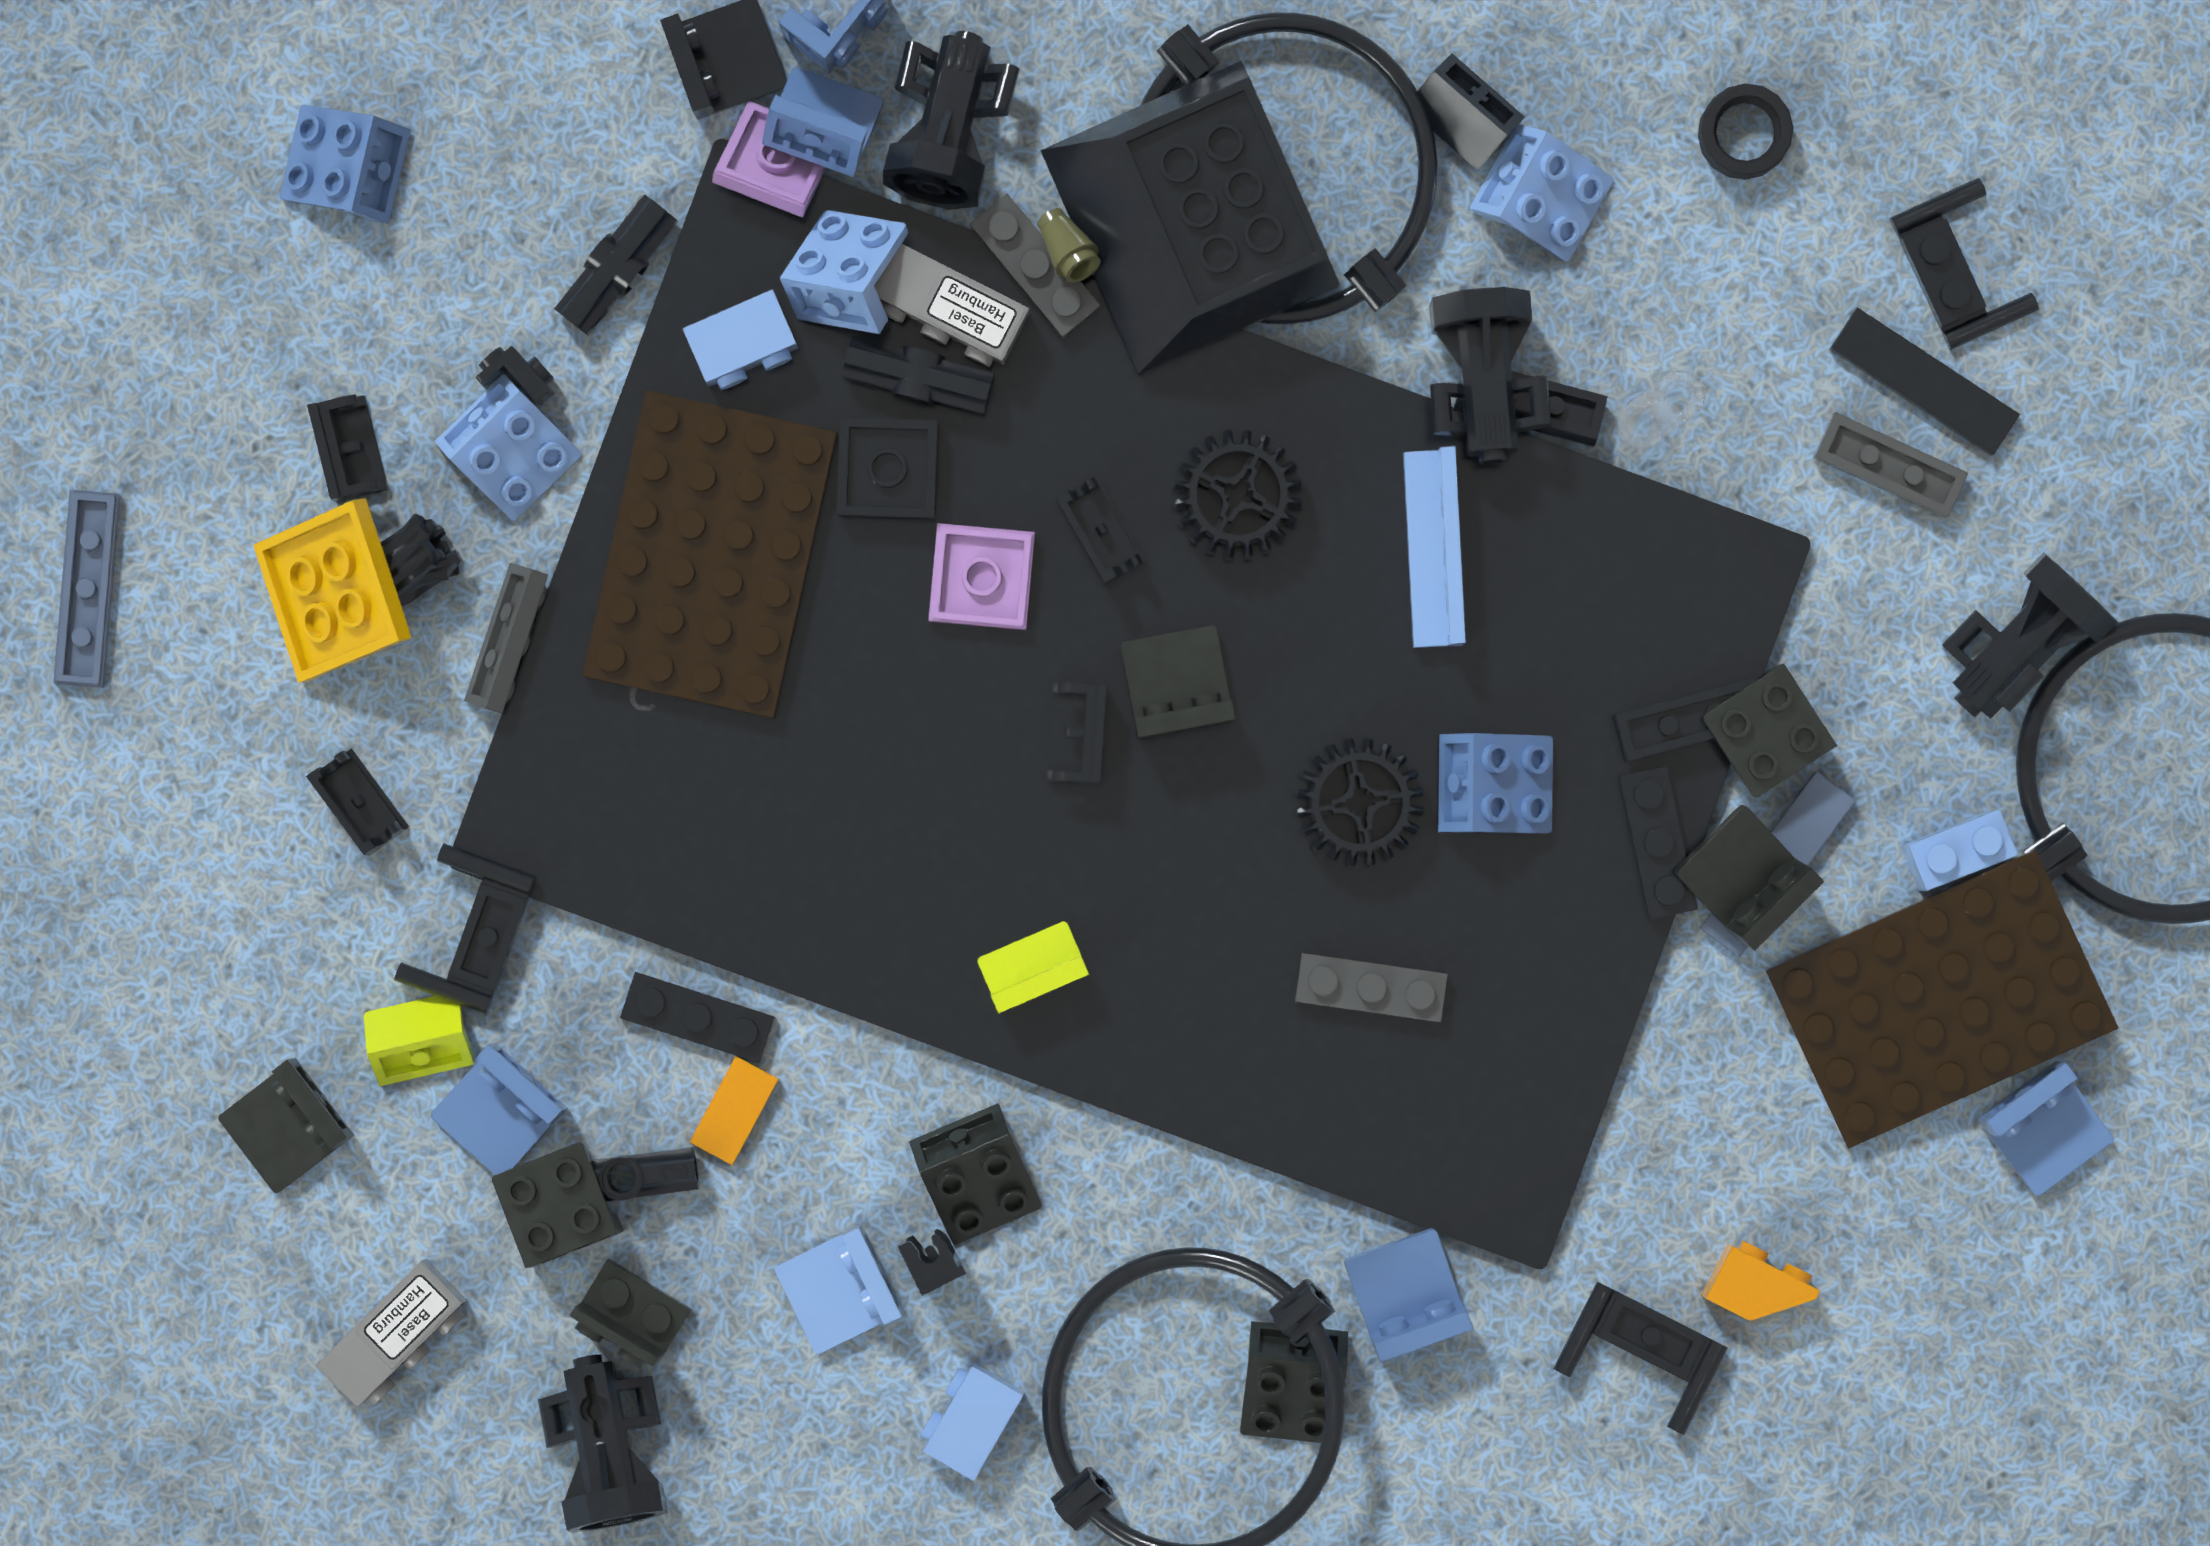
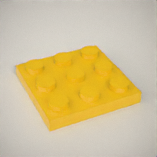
(332, 590)

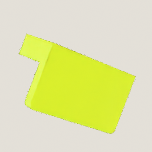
(1032, 966)
(416, 1039)

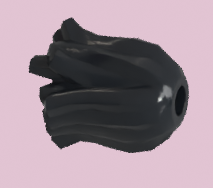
(419, 558)

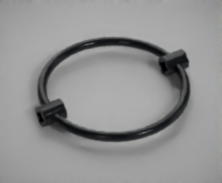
(1372, 276)
(2060, 847)
(1296, 1315)

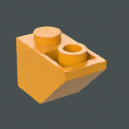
(1755, 1288)

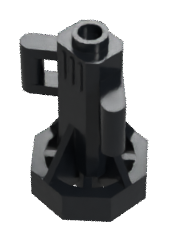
(938, 156)
(1482, 337)
(2051, 617)
(609, 1480)

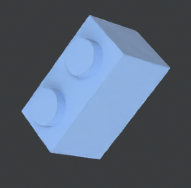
(741, 340)
(1959, 850)
(971, 1421)

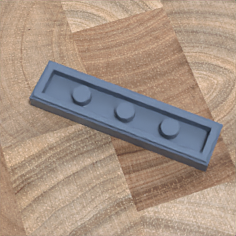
(86, 588)
(1802, 832)

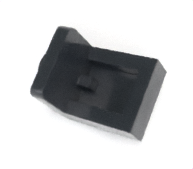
(529, 374)

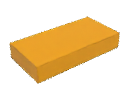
(734, 1110)

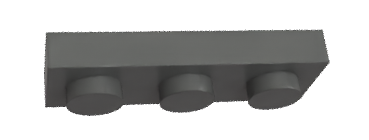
(1027, 260)
(1890, 465)
(506, 638)
(1371, 987)

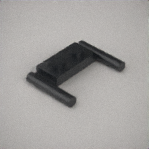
(1945, 273)
(486, 935)
(1651, 1338)

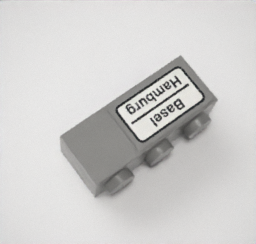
(950, 306)
(393, 1334)

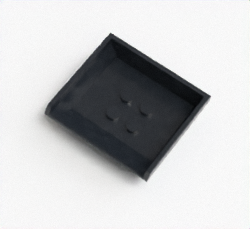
(1191, 217)

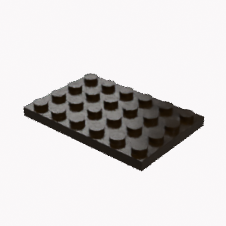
(710, 554)
(1942, 998)

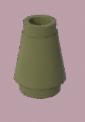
(1069, 248)

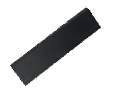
(1924, 381)

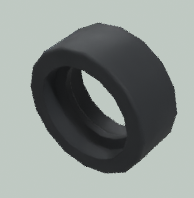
(1754, 95)

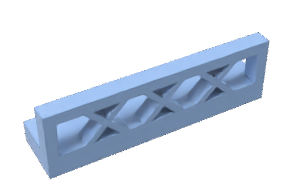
(1434, 548)

